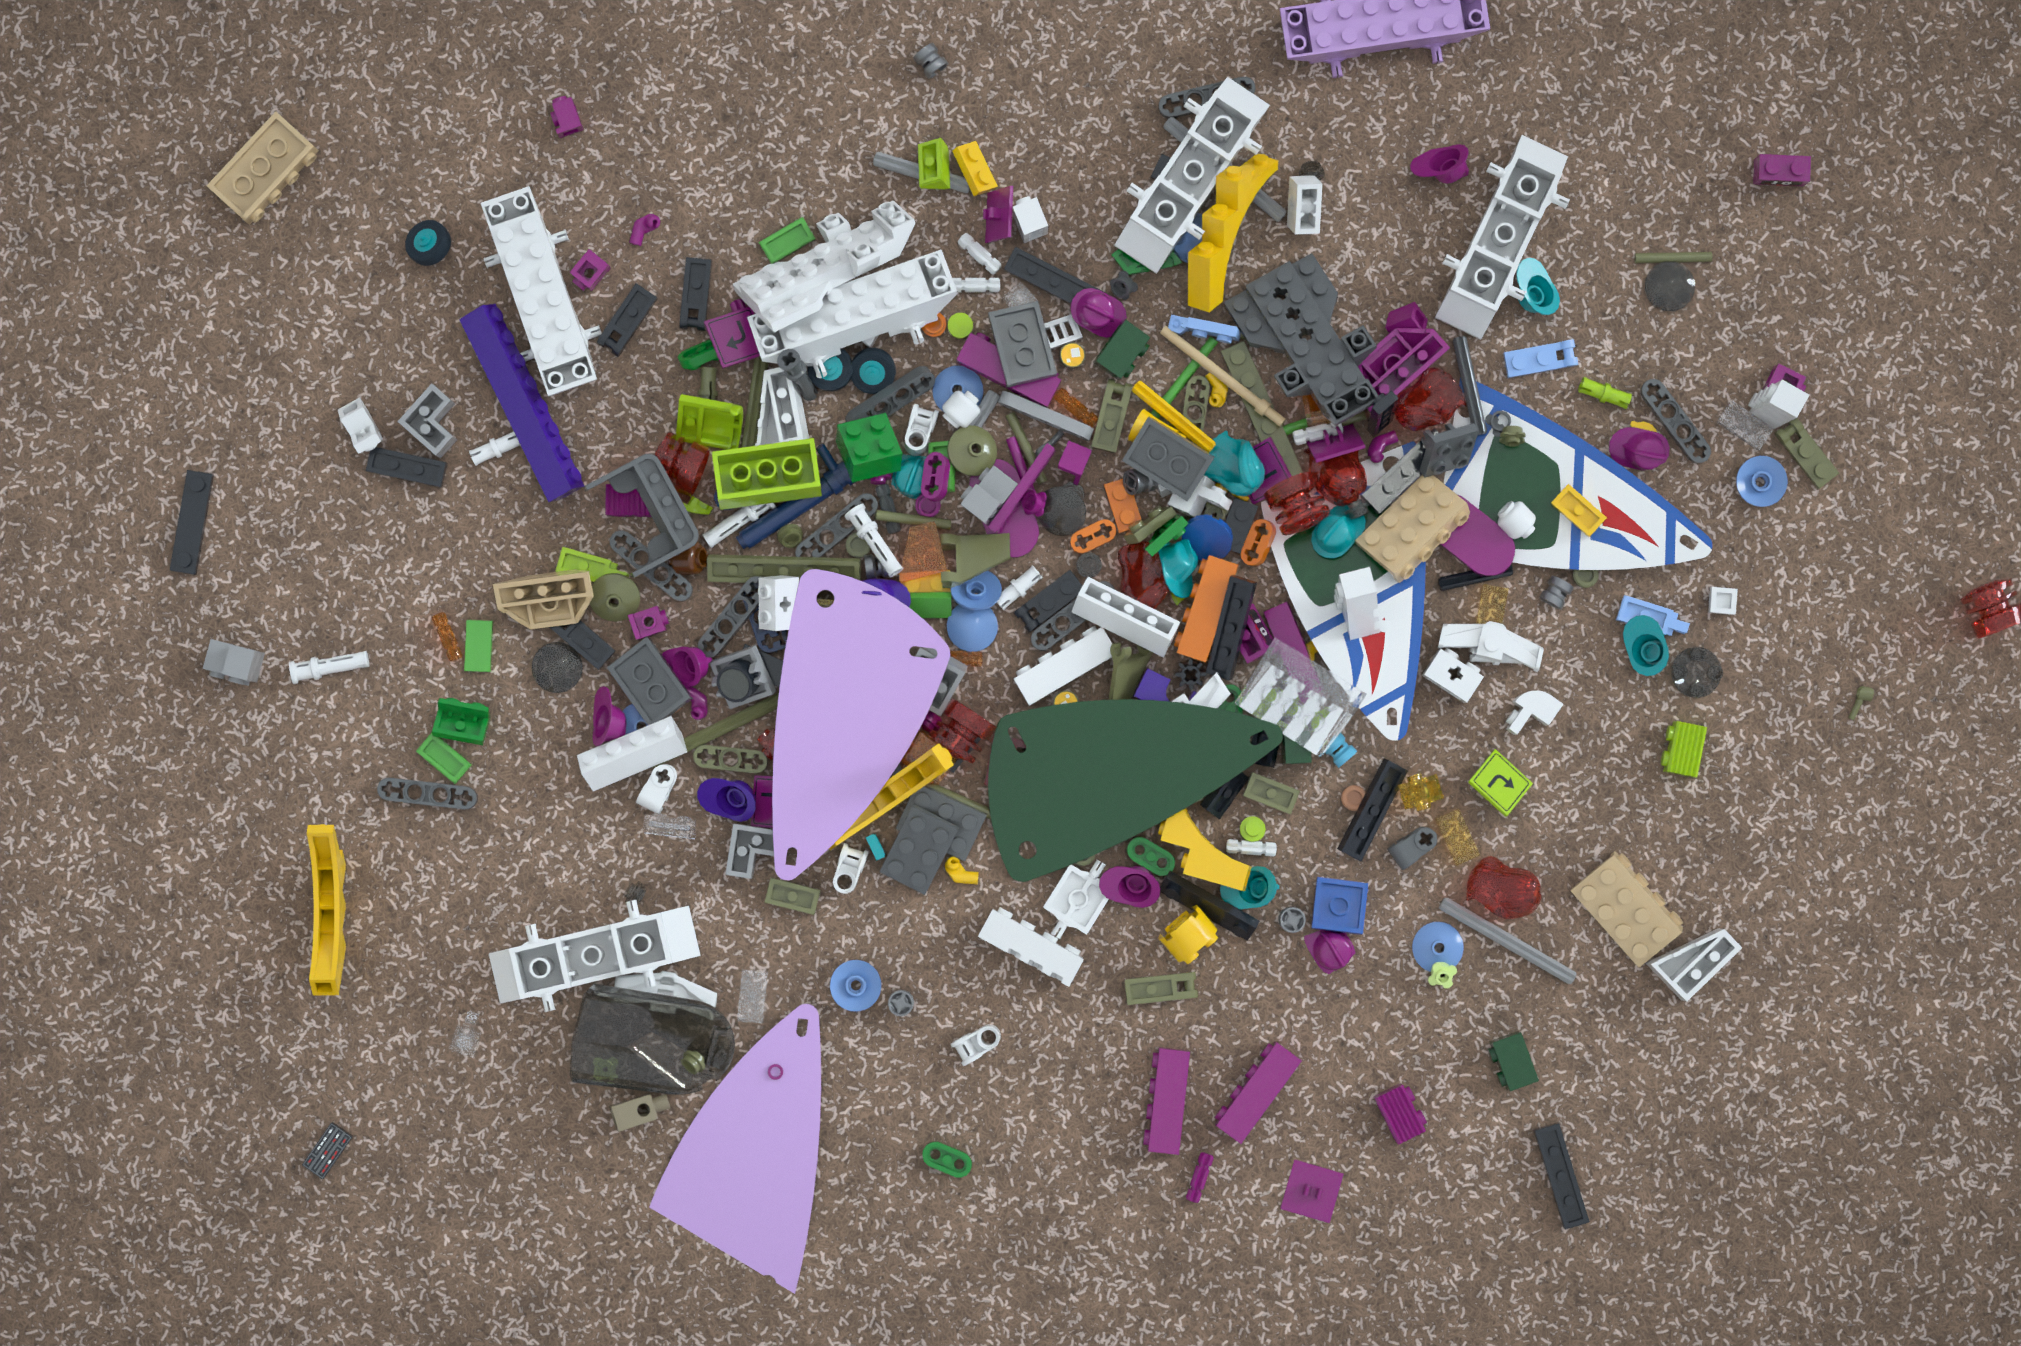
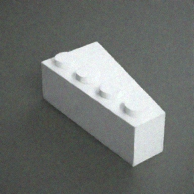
(1030, 946)

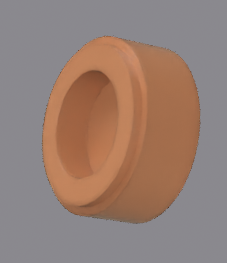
(1352, 797)

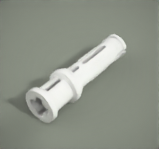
(734, 522)
(868, 531)
(316, 668)

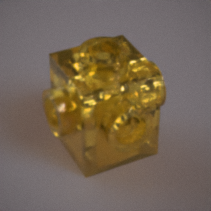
(1420, 791)

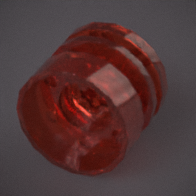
(683, 465)
(1298, 506)
(1993, 607)
(962, 731)

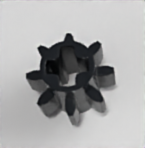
(1190, 666)

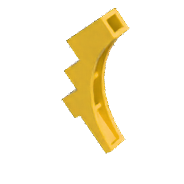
(1221, 222)
(902, 786)
(1203, 858)
(329, 910)

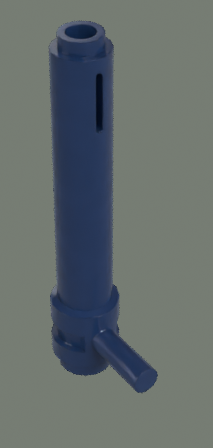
(831, 483)

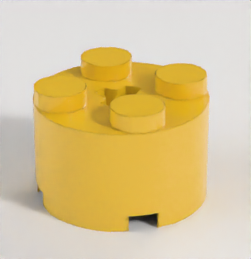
(1188, 935)

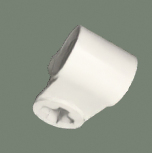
(920, 425)
(657, 792)
(849, 867)
(975, 1044)

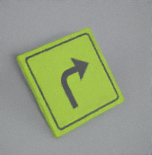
(1500, 783)

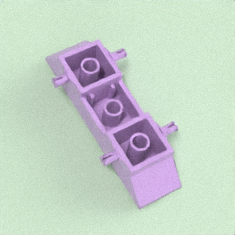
(1350, 28)

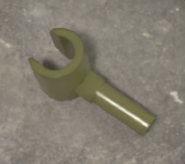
(1863, 693)

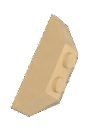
(545, 598)

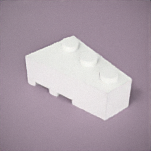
(781, 410)
(1358, 598)
(1695, 962)

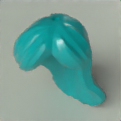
(1235, 465)

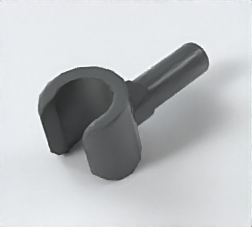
(1052, 441)

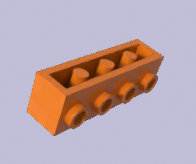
(1206, 609)

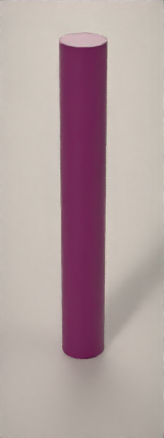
(1017, 457)

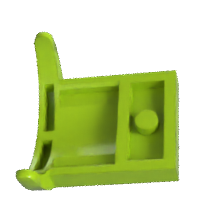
(709, 422)

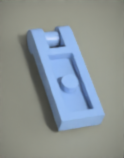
(1539, 359)

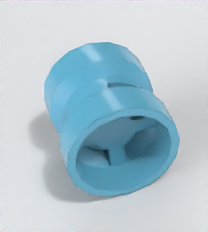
(1343, 753)

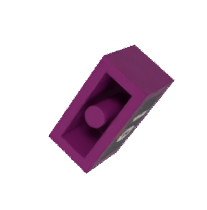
(1782, 170)
(1255, 638)

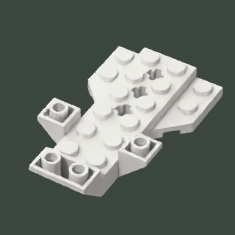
(796, 288)

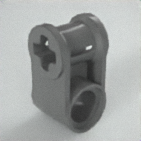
(1409, 849)

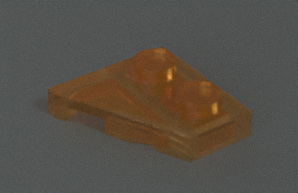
(922, 553)

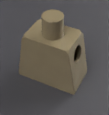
(626, 1114)

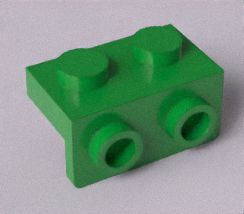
(461, 721)

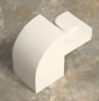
(360, 426)
(1204, 492)
(1535, 704)

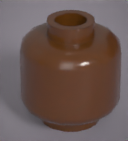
(690, 561)

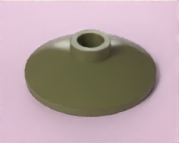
(961, 452)
(618, 587)

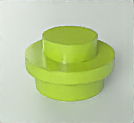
(1252, 829)

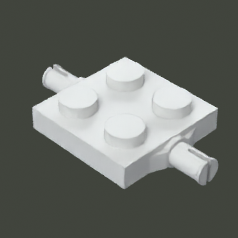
(1077, 899)

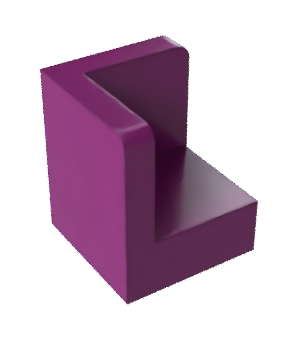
(1406, 317)
(1074, 460)

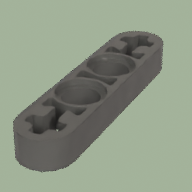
(1204, 92)
(888, 394)
(1679, 418)
(834, 526)
(650, 573)
(733, 616)
(1074, 619)
(427, 796)

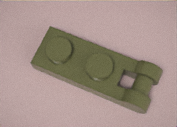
(1111, 417)
(1807, 454)
(1160, 988)

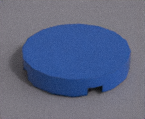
(1208, 536)

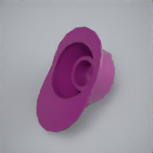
(1444, 163)
(1097, 312)
(1638, 448)
(688, 664)
(608, 719)
(1130, 886)
(1330, 949)

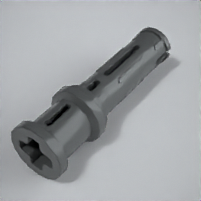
(795, 370)

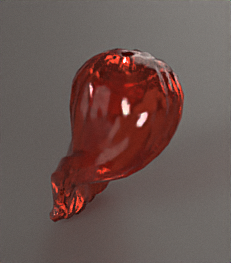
(1429, 401)
(1339, 477)
(1142, 575)
(1504, 890)

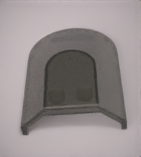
(640, 1038)

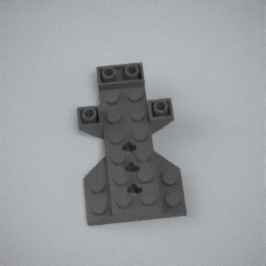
(1321, 365)

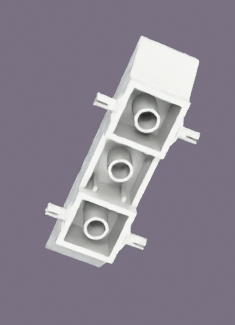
(1181, 189)
(1502, 237)
(540, 291)
(882, 302)
(595, 954)

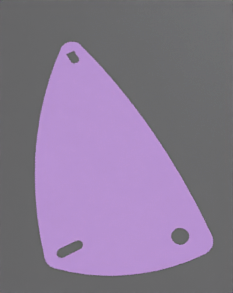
(844, 709)
(753, 1155)

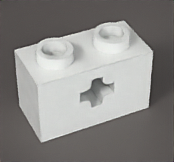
(1304, 204)
(1029, 219)
(776, 601)
(1460, 688)

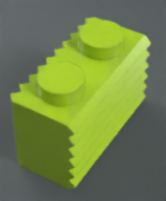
(1684, 749)

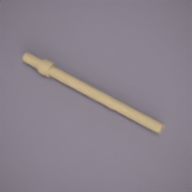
(1262, 406)

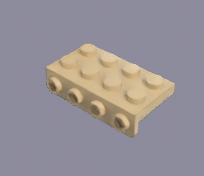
(263, 168)
(1414, 526)
(1628, 908)

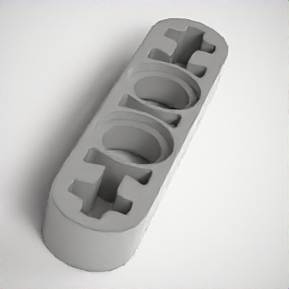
(1045, 415)

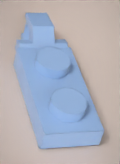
(1202, 328)
(1665, 617)

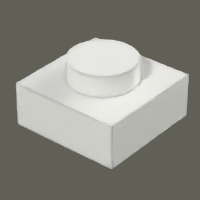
(1722, 600)

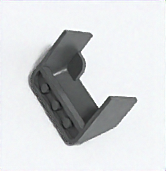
(663, 504)

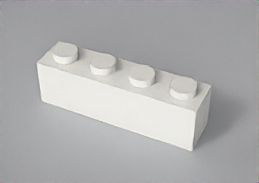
(1778, 403)
(1125, 617)
(1064, 666)
(632, 753)

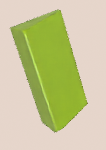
(934, 165)

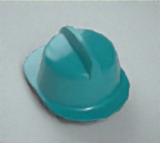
(1540, 293)
(909, 479)
(1336, 533)
(1178, 564)
(1646, 645)
(1258, 893)

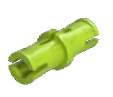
(1605, 392)

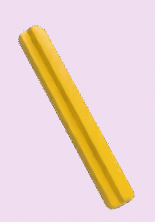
(1173, 416)

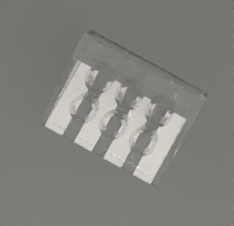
(1300, 697)

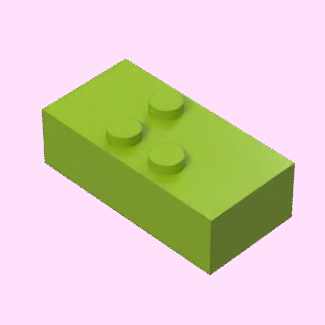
(766, 473)

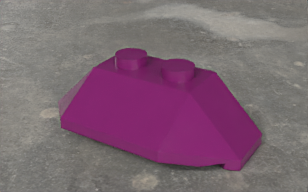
(1402, 359)

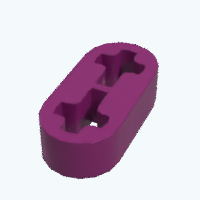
(935, 476)

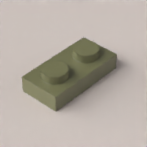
(1141, 529)
(1271, 793)
(792, 896)

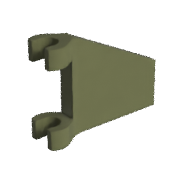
(974, 555)
(1127, 670)

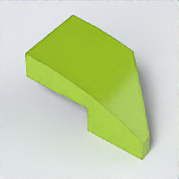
(697, 507)

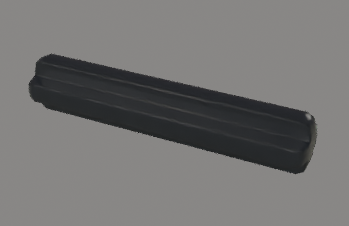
(1468, 578)

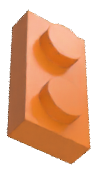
(1122, 505)

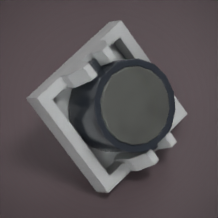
(741, 677)

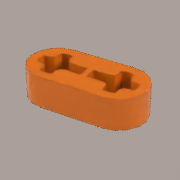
(1090, 531)
(1263, 545)

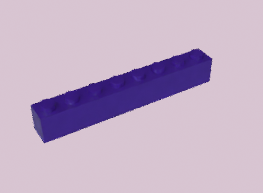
(522, 402)

